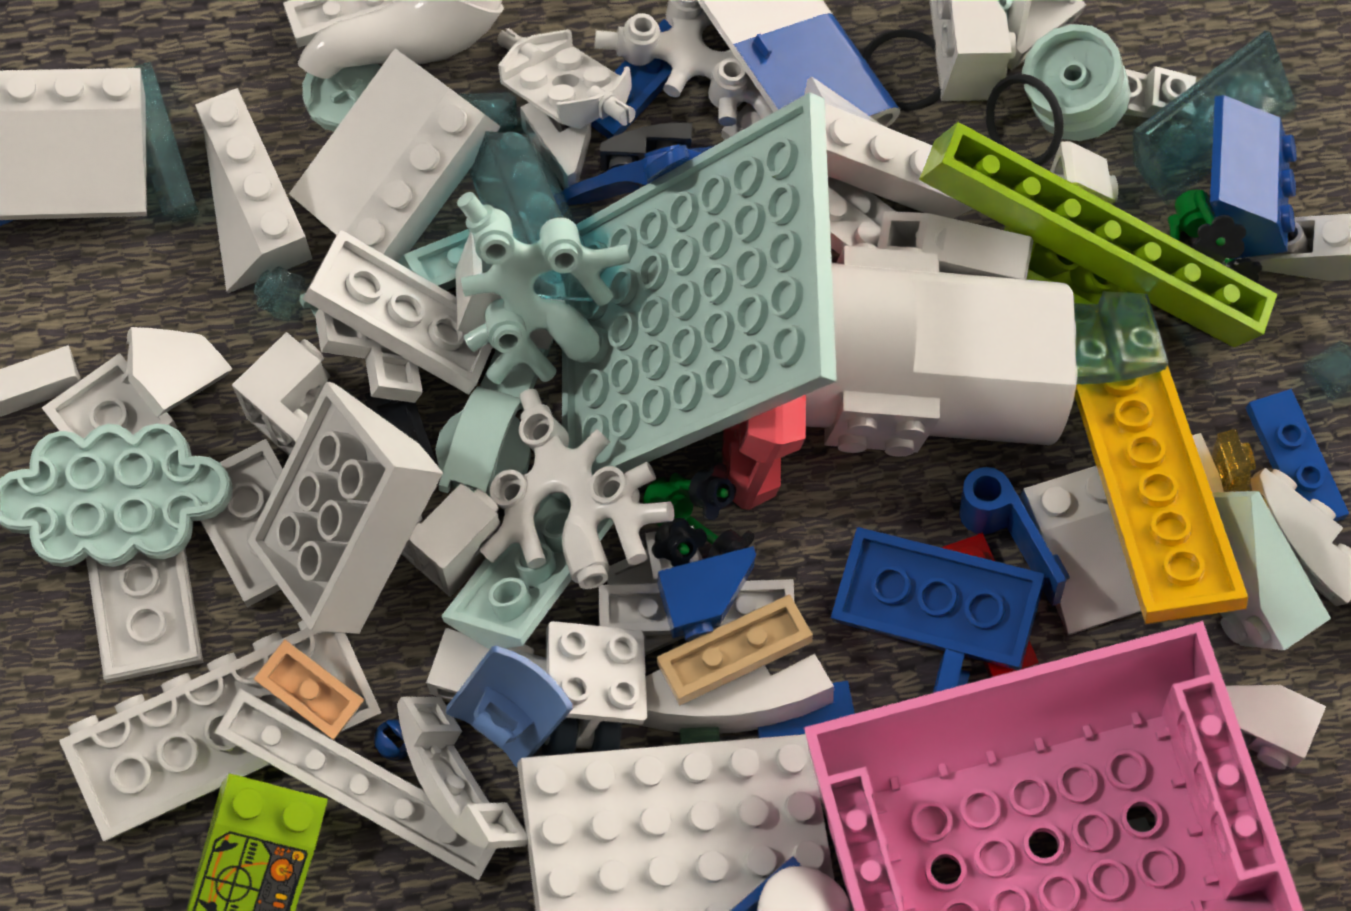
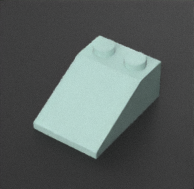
(1280, 596)

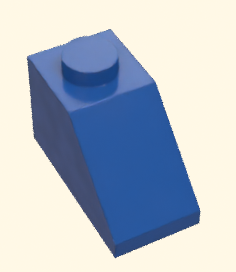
(703, 591)

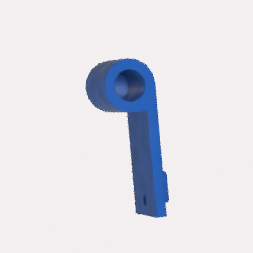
(993, 504)

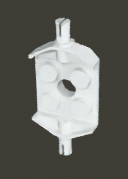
(563, 79)

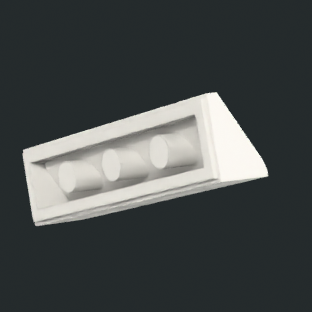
(37, 380)

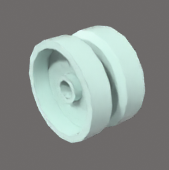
(1084, 75)

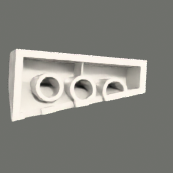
(878, 157)
(250, 203)

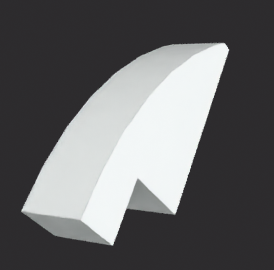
(743, 703)

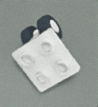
(603, 679)

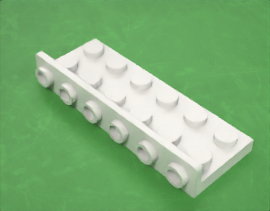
(166, 747)

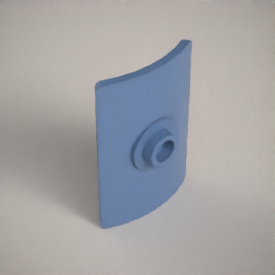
(511, 703)

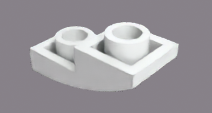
(1155, 90)

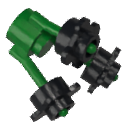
(707, 490)

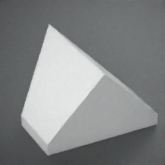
(1036, 18)

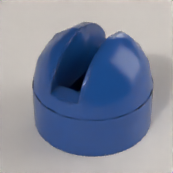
(385, 745)

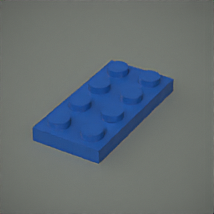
(938, 598)

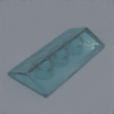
(1177, 141)

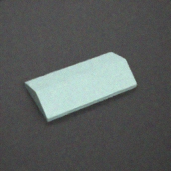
(506, 597)

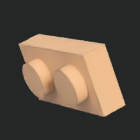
(309, 689)

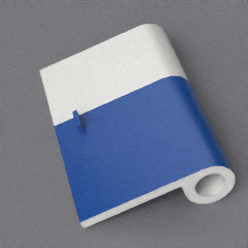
(796, 40)

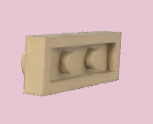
(734, 649)

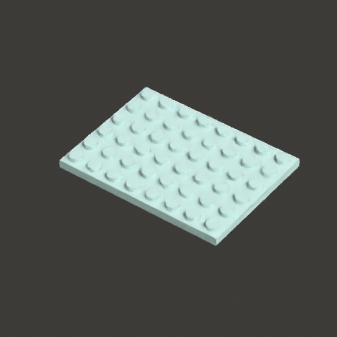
(718, 297)

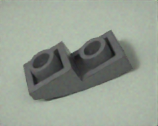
(635, 143)

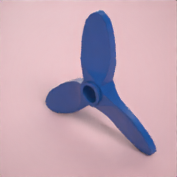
(631, 175)

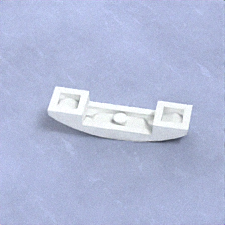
(447, 780)

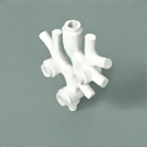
(688, 55)
(592, 498)

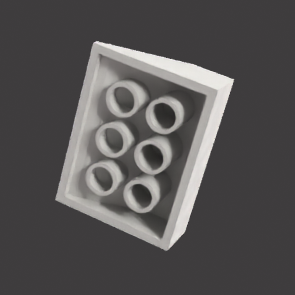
(72, 143)
(394, 158)
(342, 511)
(1080, 529)

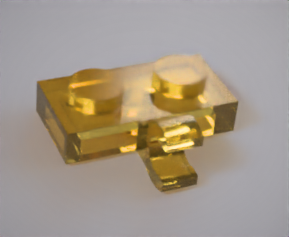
(1233, 462)

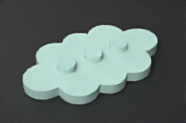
(112, 495)

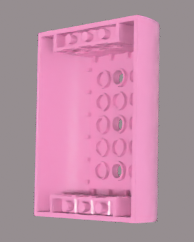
(1062, 756)

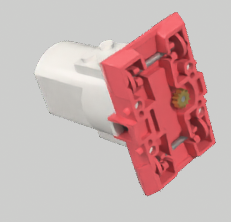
(921, 361)

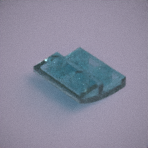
(1117, 339)

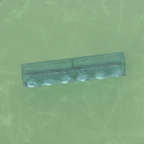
(164, 153)

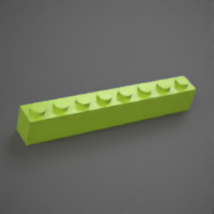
(1097, 235)

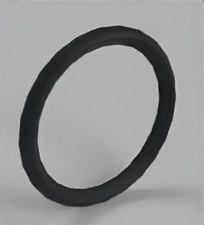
(898, 33)
(1050, 97)

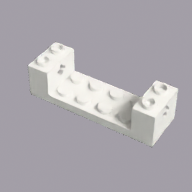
(278, 399)

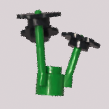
(1217, 235)

